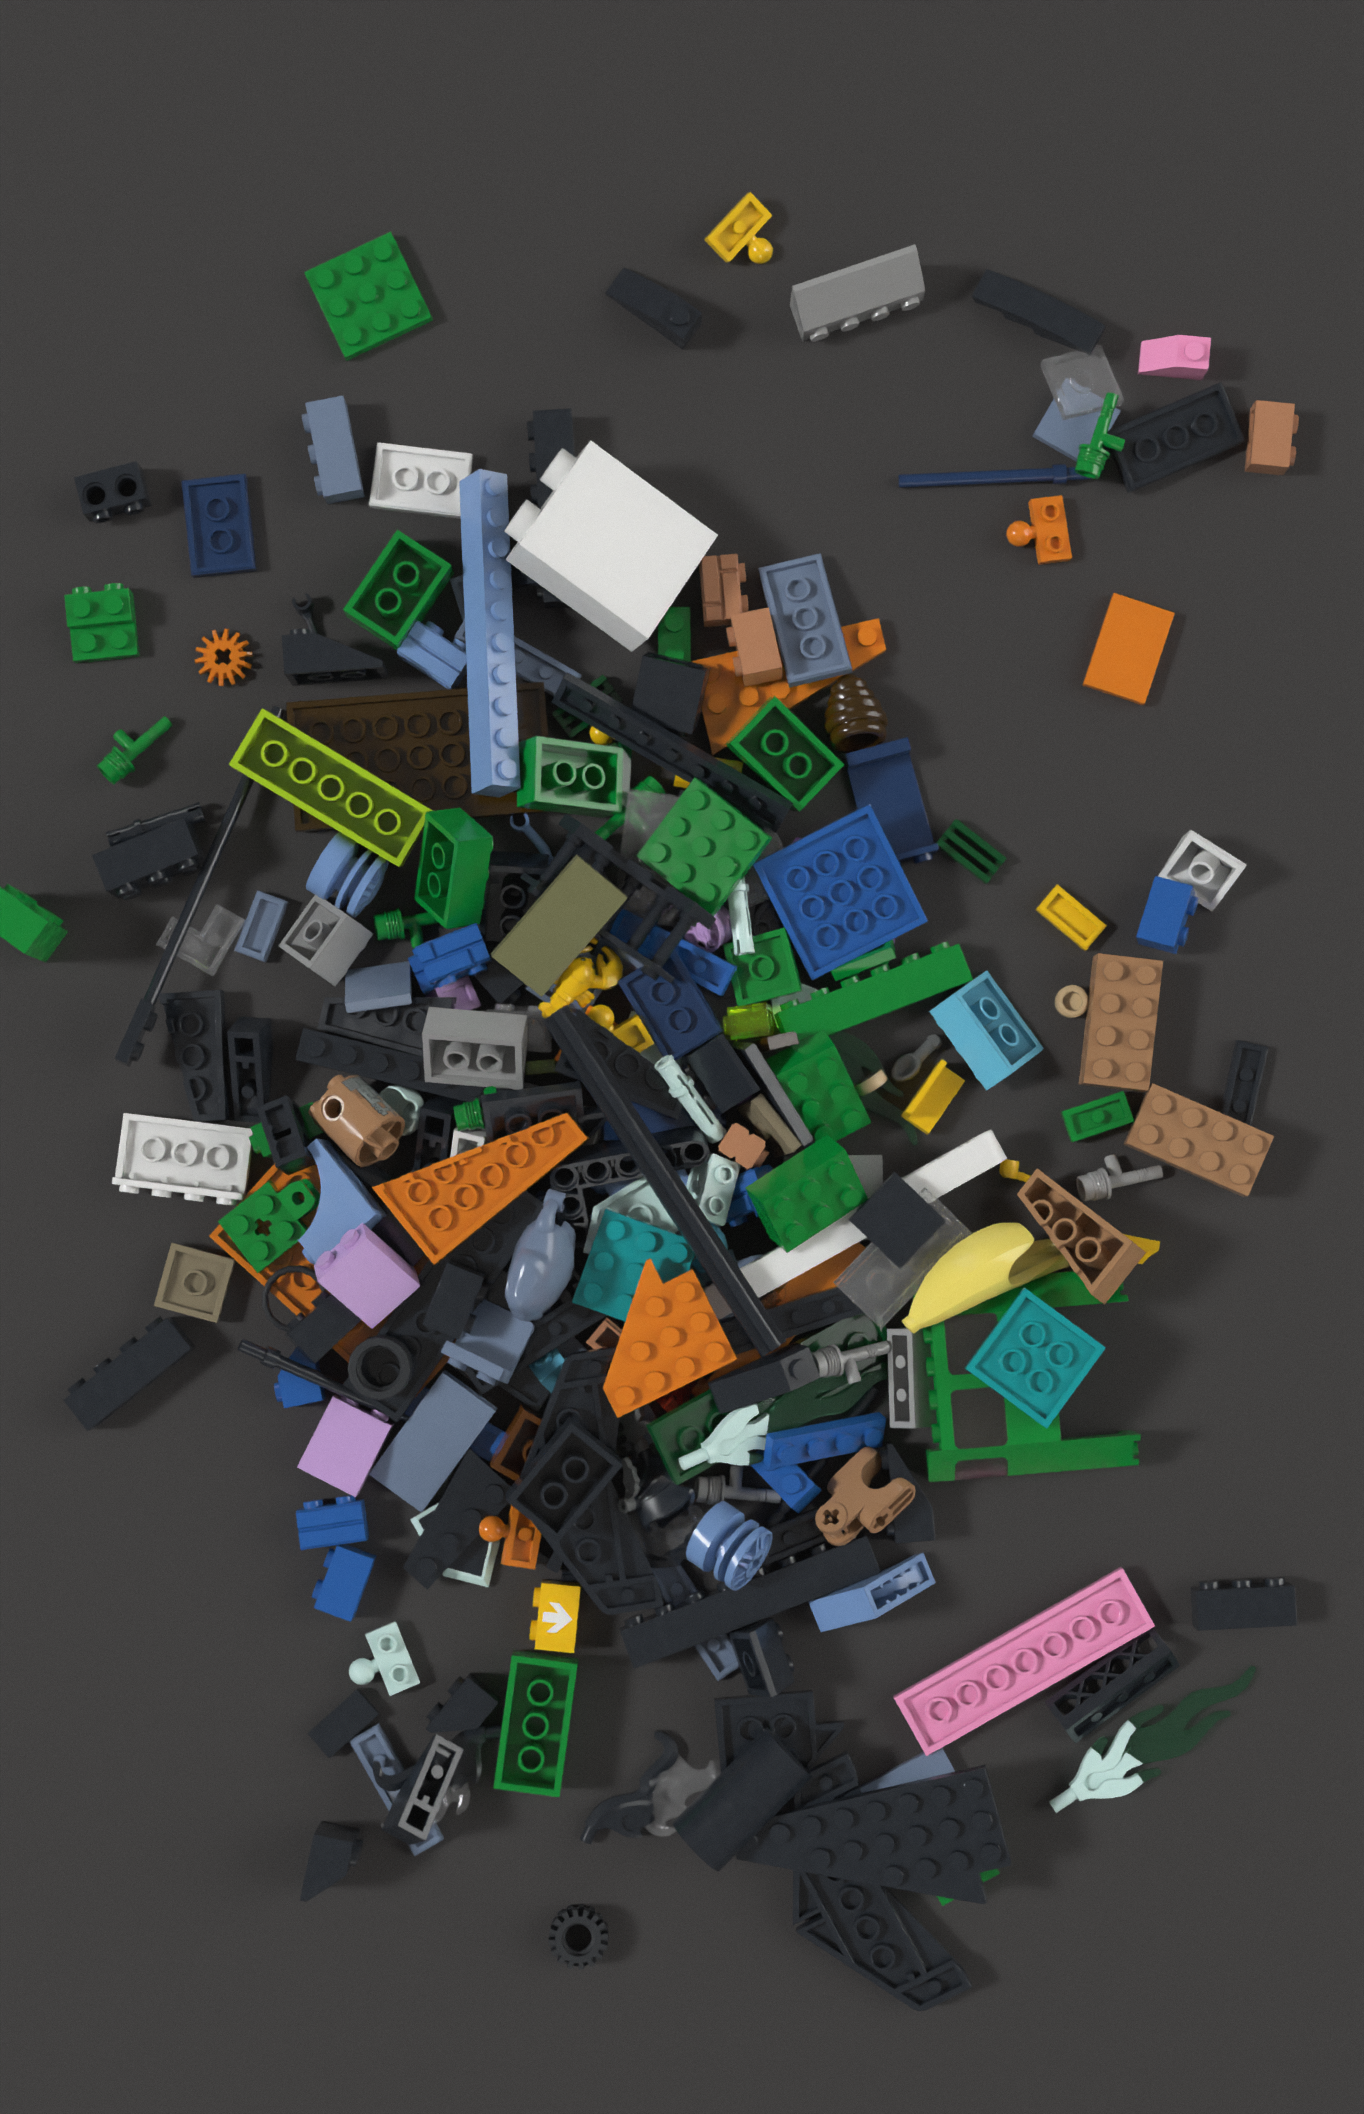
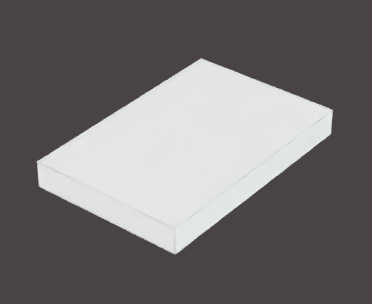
(418, 480)

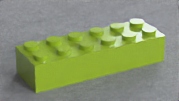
(331, 787)

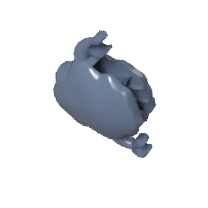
(541, 1262)

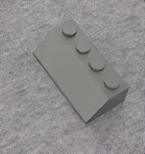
(858, 294)

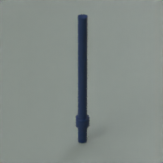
(1057, 474)

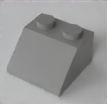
(325, 940)

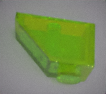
(749, 1022)

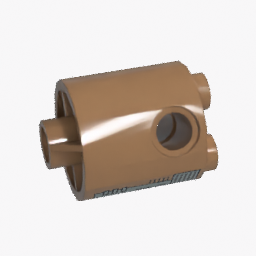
(358, 1120)

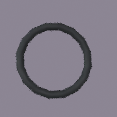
(265, 1298)

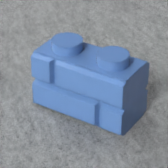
(434, 654)

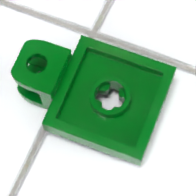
(284, 1212)

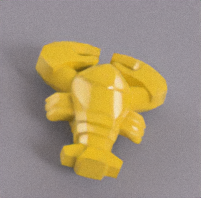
(581, 976)

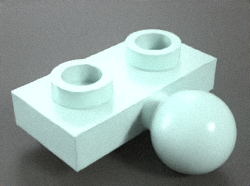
(390, 1659)

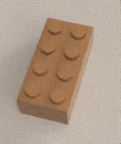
(1120, 1022)
(1199, 1140)

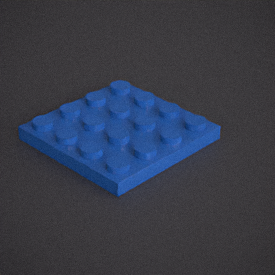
(840, 892)

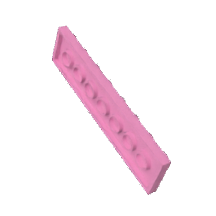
(1023, 1661)

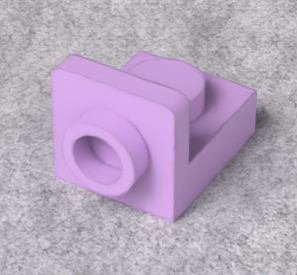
(463, 990)

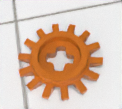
(236, 656)

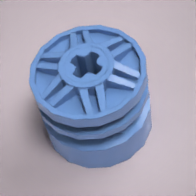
(352, 877)
(729, 1545)

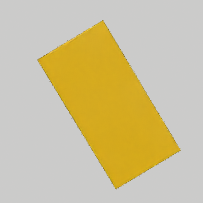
(1071, 917)

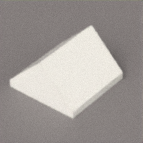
(1204, 867)

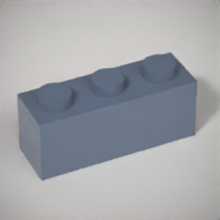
(333, 450)

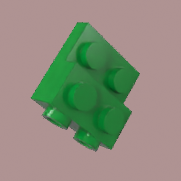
(102, 623)

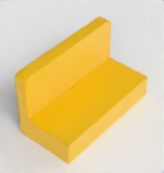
(933, 1097)

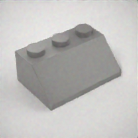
(475, 1048)

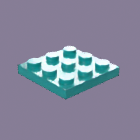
(619, 1259)
(1035, 1358)

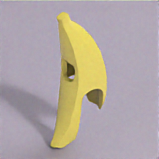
(980, 1269)

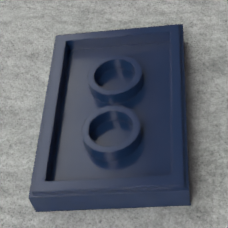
(219, 525)
(672, 1012)

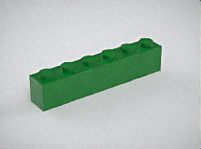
(876, 995)

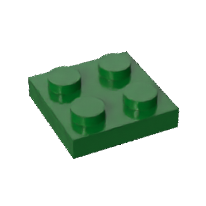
(767, 972)

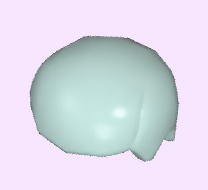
(406, 1103)

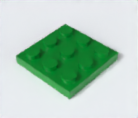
(368, 296)
(704, 846)

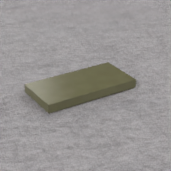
(559, 925)

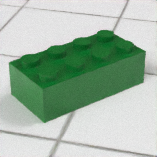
(536, 1723)

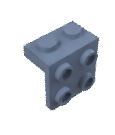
(492, 1345)

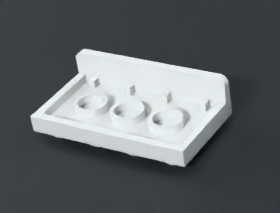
(183, 1158)

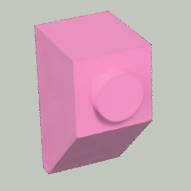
(1175, 357)

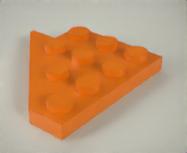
(665, 1341)

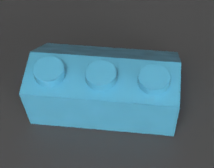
(986, 1030)

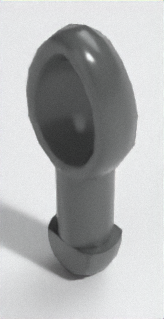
(909, 1064)

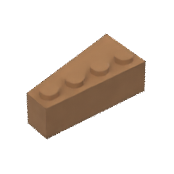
(1086, 1240)

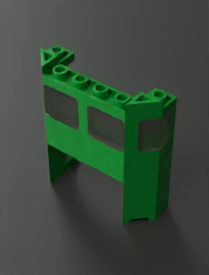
(983, 1431)

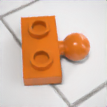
(1047, 530)
(520, 1536)

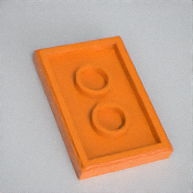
(1128, 649)

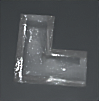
(210, 946)

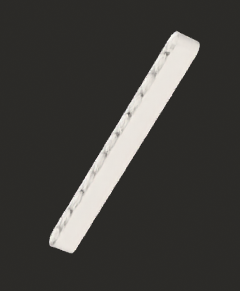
(937, 1176)

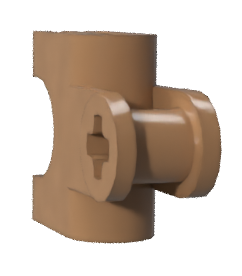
(858, 1505)

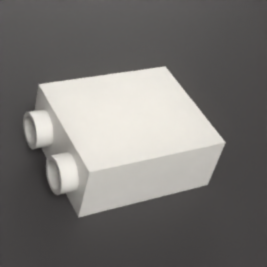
(608, 544)

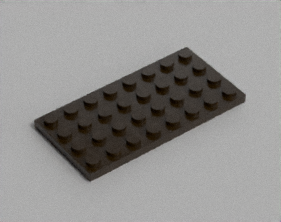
(415, 744)

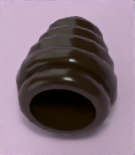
(854, 716)

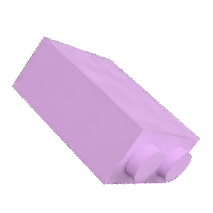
(366, 1275)
(346, 1444)

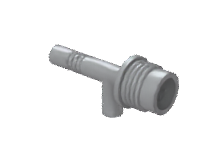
(1099, 1185)
(833, 1362)
(714, 1489)

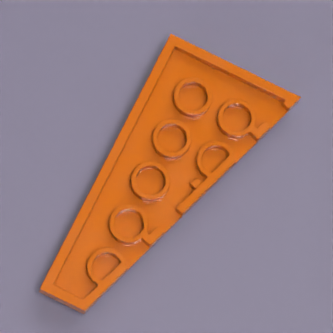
(731, 704)
(464, 1192)

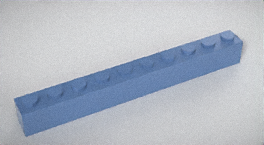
(489, 634)

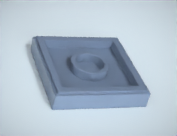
(1068, 434)
(378, 987)

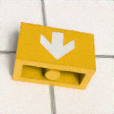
(556, 1615)

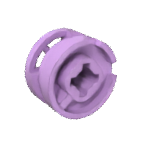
(715, 936)

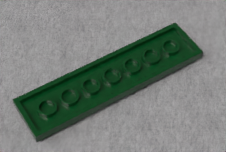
(694, 1421)

